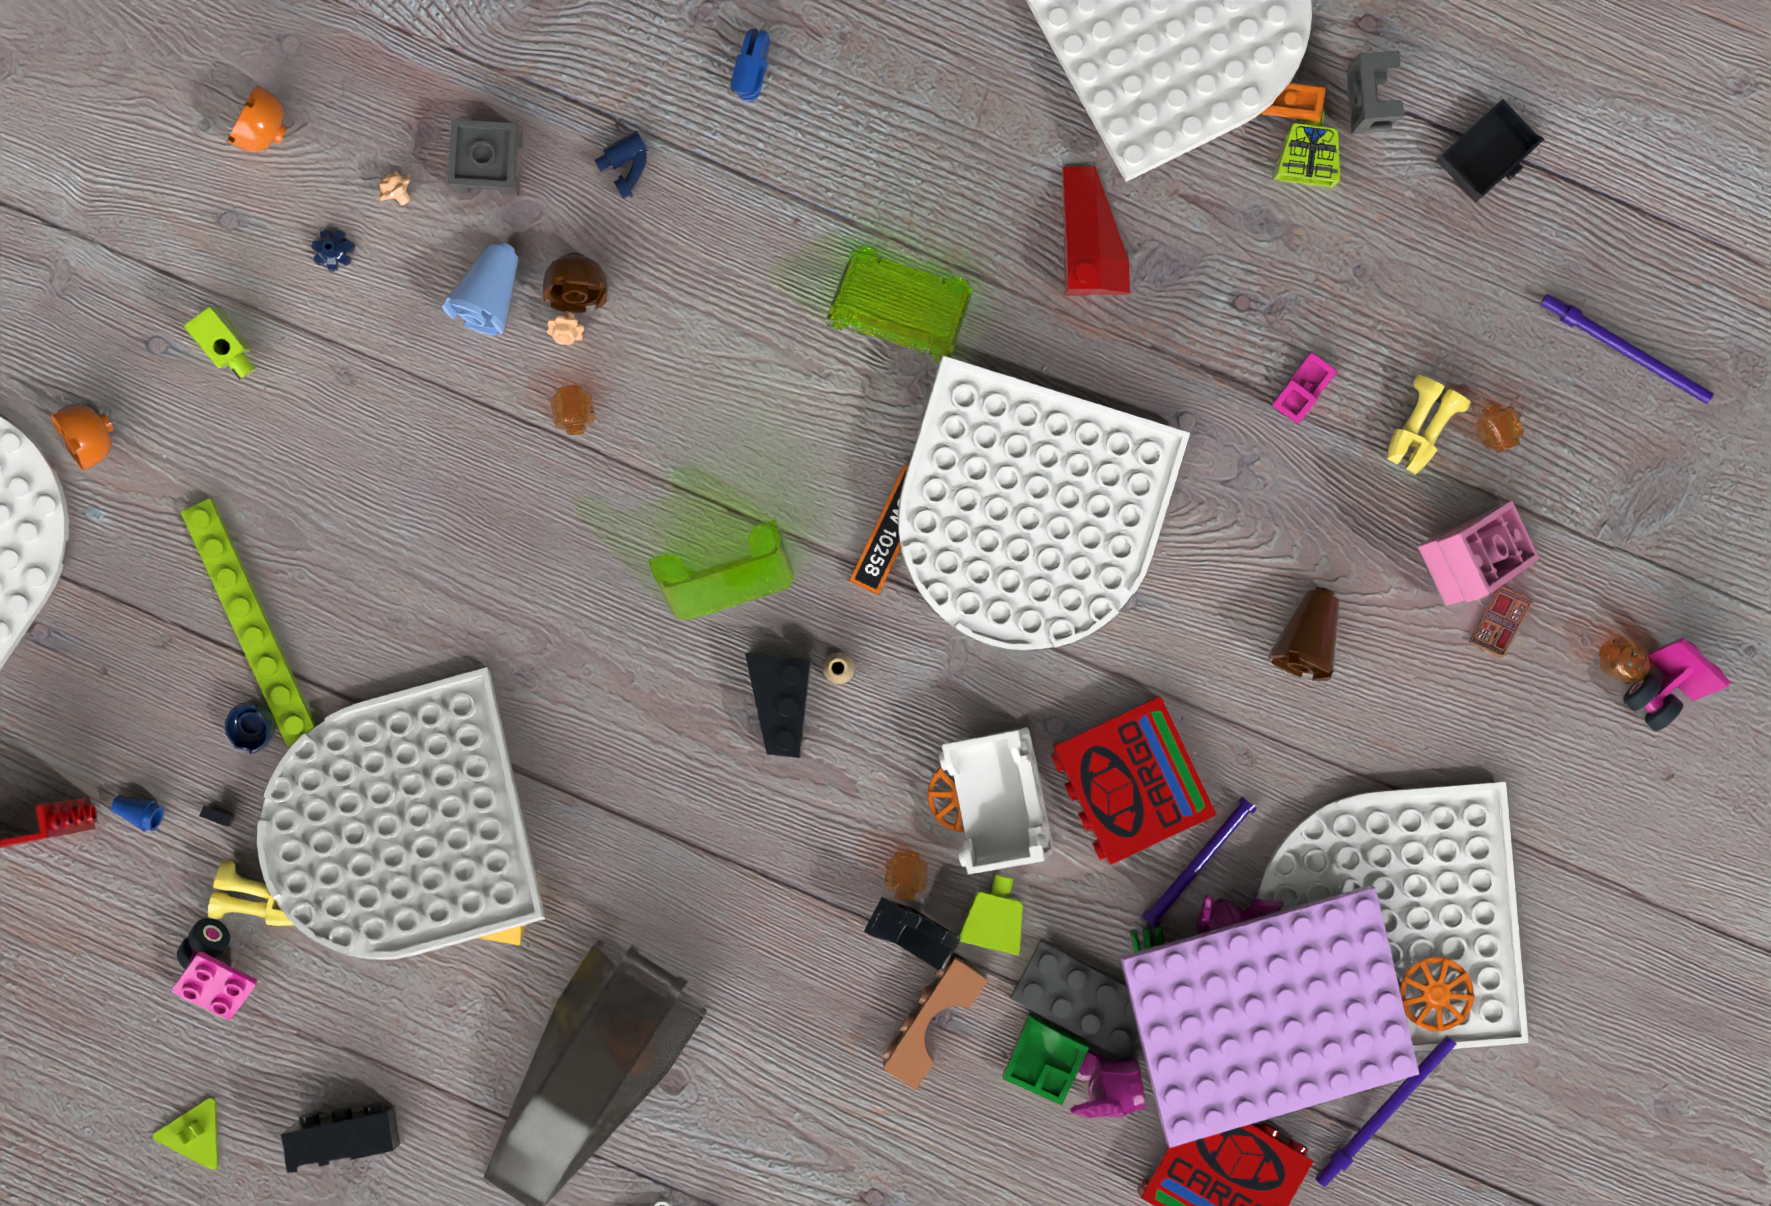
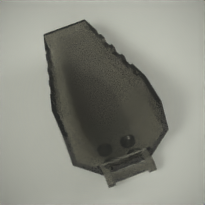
(590, 1071)

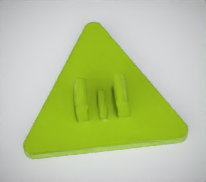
(194, 1134)

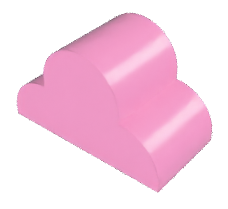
(1479, 554)

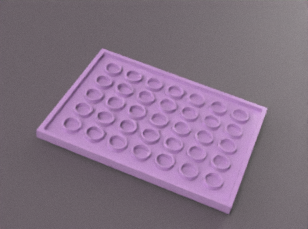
(1270, 1015)

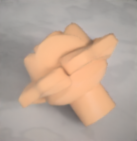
(394, 187)
(565, 329)

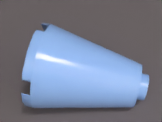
(485, 291)

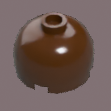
(575, 283)

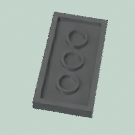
(1078, 999)

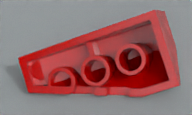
(1092, 243)

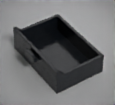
(1490, 151)

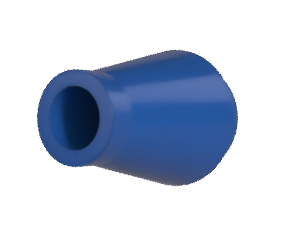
(139, 812)

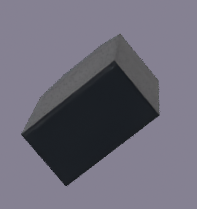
(217, 815)

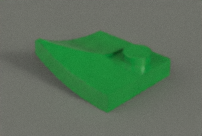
(1045, 1060)

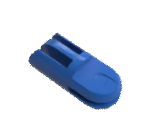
(751, 65)

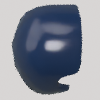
(249, 727)

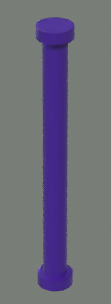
(1199, 862)

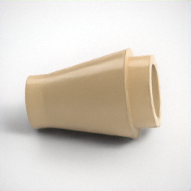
(848, 671)

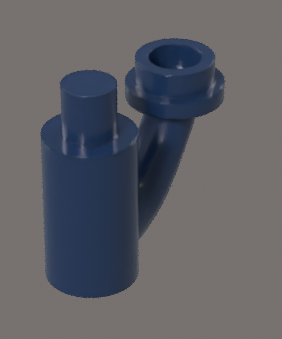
(621, 152)

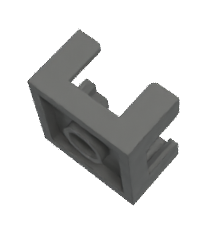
(1366, 112)
(484, 156)

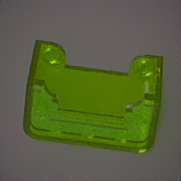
(900, 304)
(728, 584)

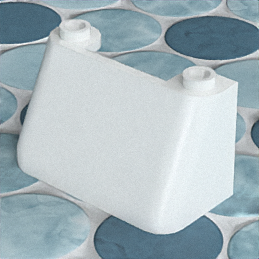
(999, 800)

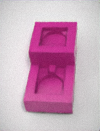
(1304, 387)

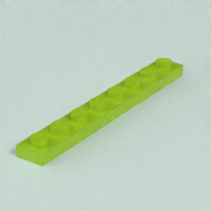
(249, 620)

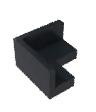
(913, 932)

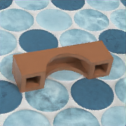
(909, 1056)

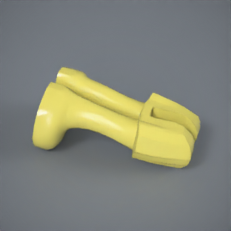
(1424, 445)
(222, 903)

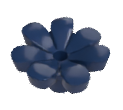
(336, 253)

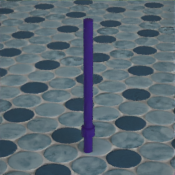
(1573, 316)
(1343, 1157)

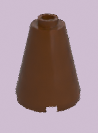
(1309, 637)

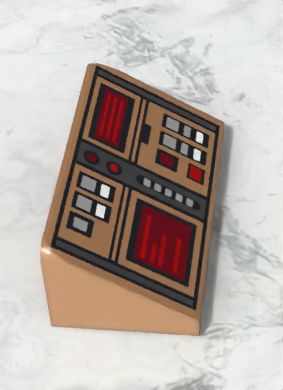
(1501, 622)

